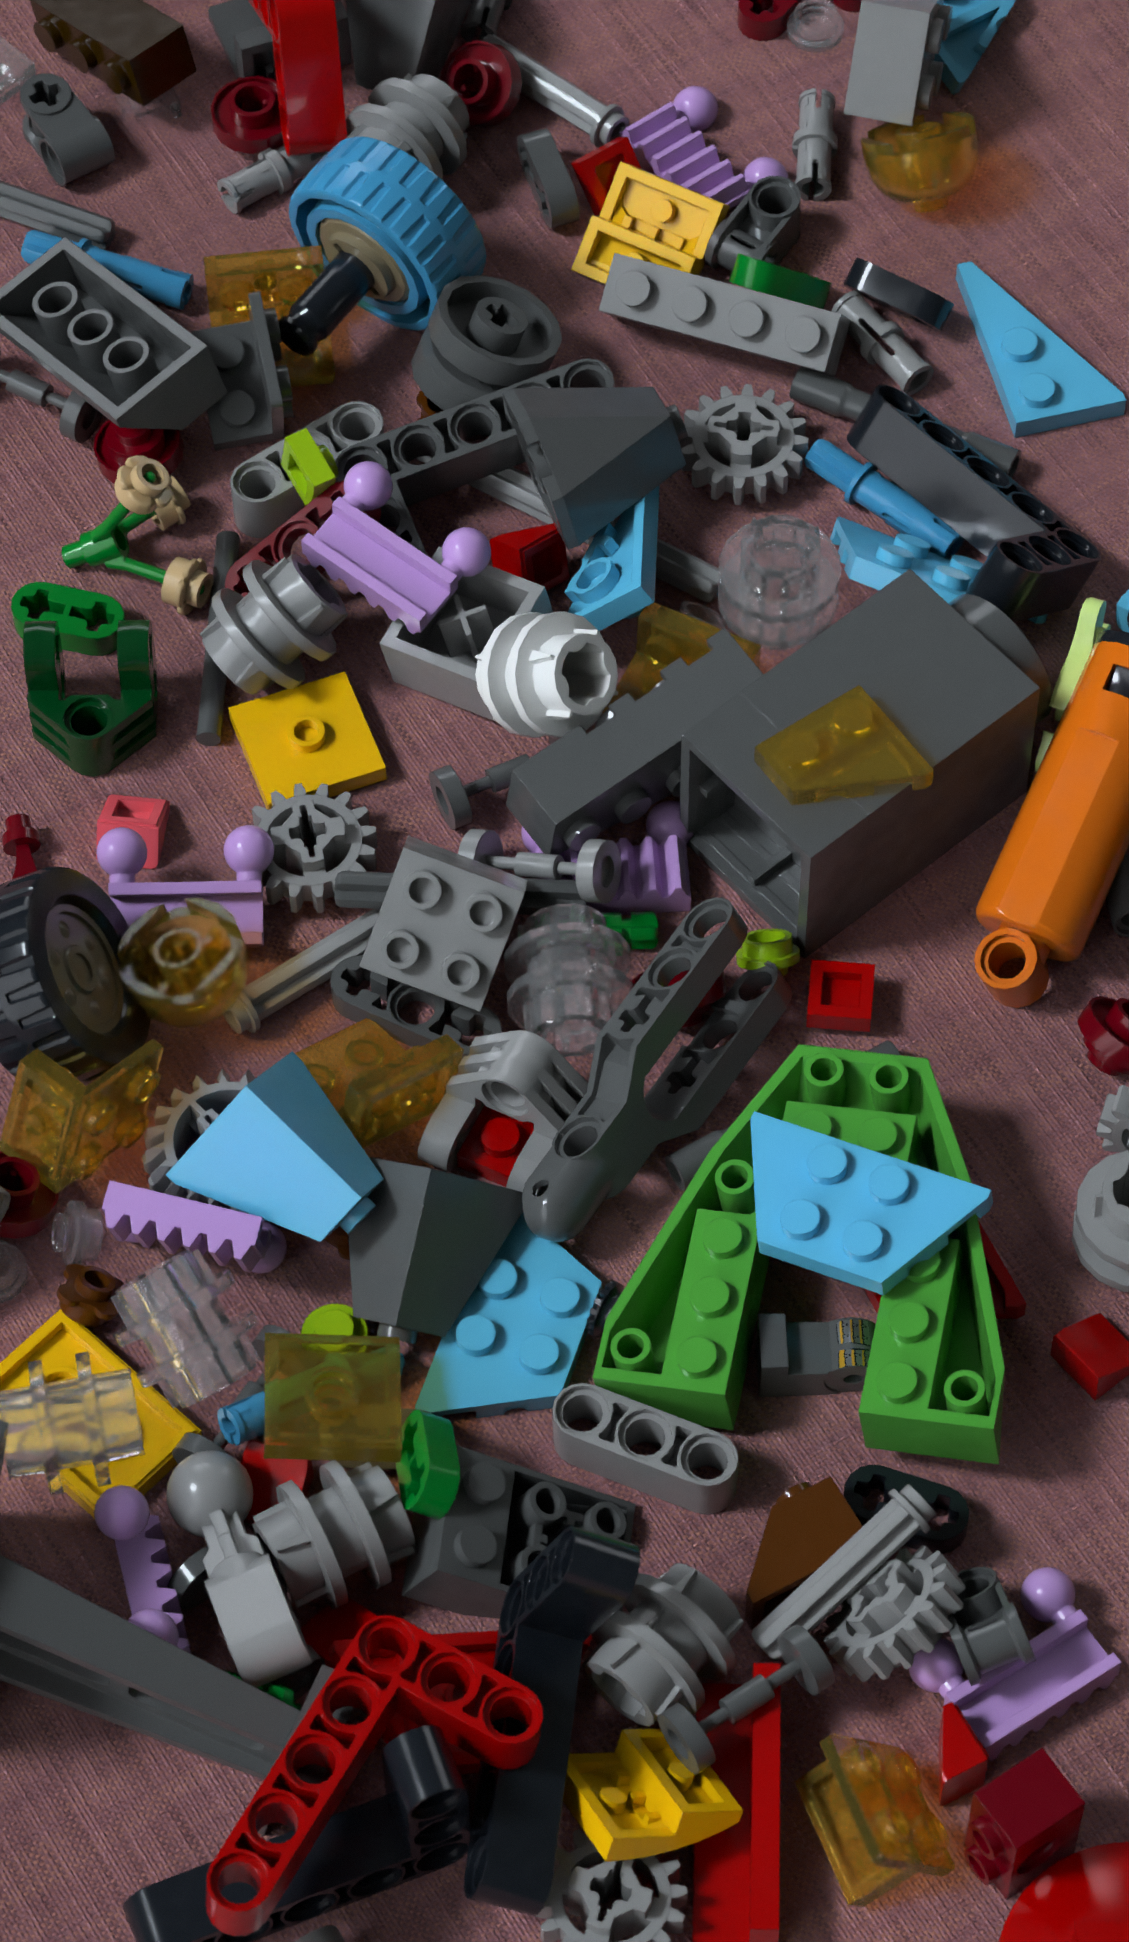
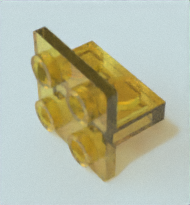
(872, 1817)

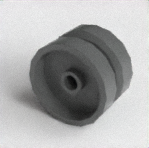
(483, 340)

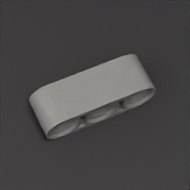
(262, 490)
(628, 1422)

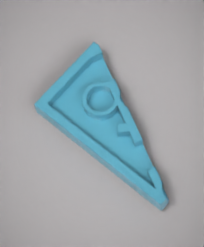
(1034, 371)
(619, 567)

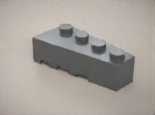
(630, 756)

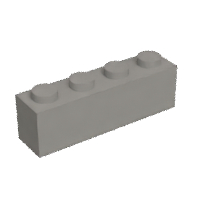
(724, 314)

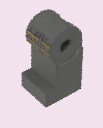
(811, 1355)

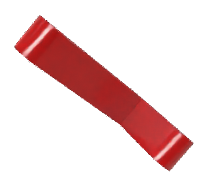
(306, 72)
(345, 1749)

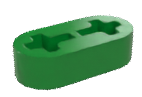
(779, 281)
(74, 612)
(428, 1465)

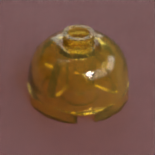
(922, 160)
(184, 963)

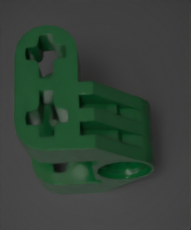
(91, 730)

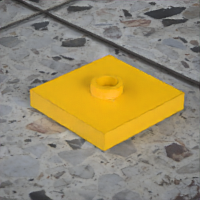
(308, 739)

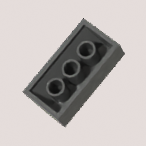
(108, 342)

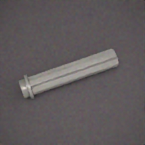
(566, 99)
(299, 974)
(847, 1568)

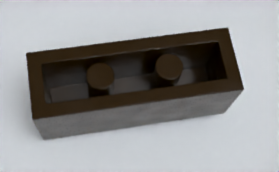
(118, 42)

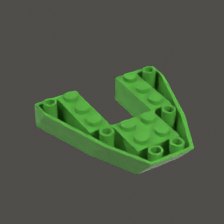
(695, 1299)

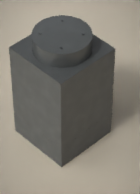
(950, 681)

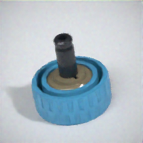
(385, 239)

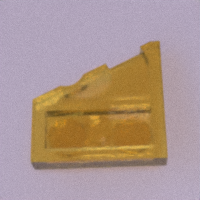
(841, 753)

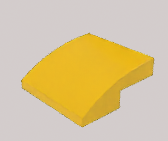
(649, 222)
(645, 1798)

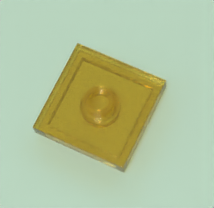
(332, 1397)

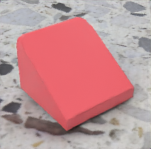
(140, 814)

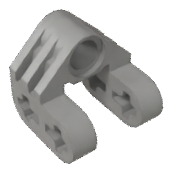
(512, 1075)

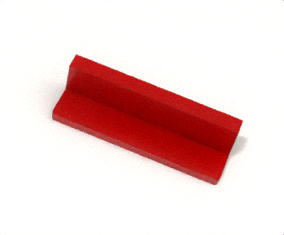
(740, 1867)

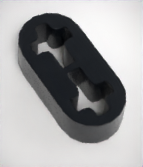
(898, 294)
(935, 1494)

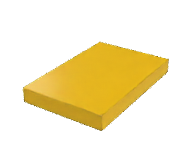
(161, 1424)

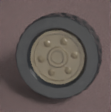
(63, 975)

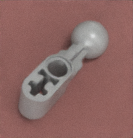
(211, 1499)

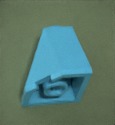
(283, 1156)

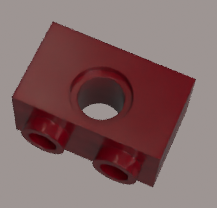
(1022, 1824)

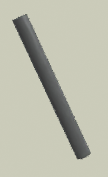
(213, 679)

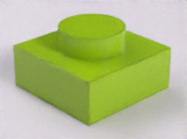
(308, 465)

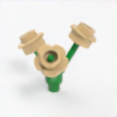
(149, 493)

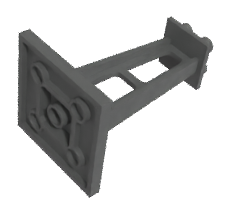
(132, 1678)

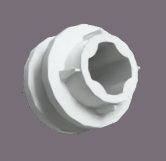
(546, 674)

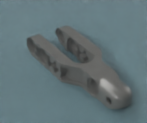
(614, 1123)

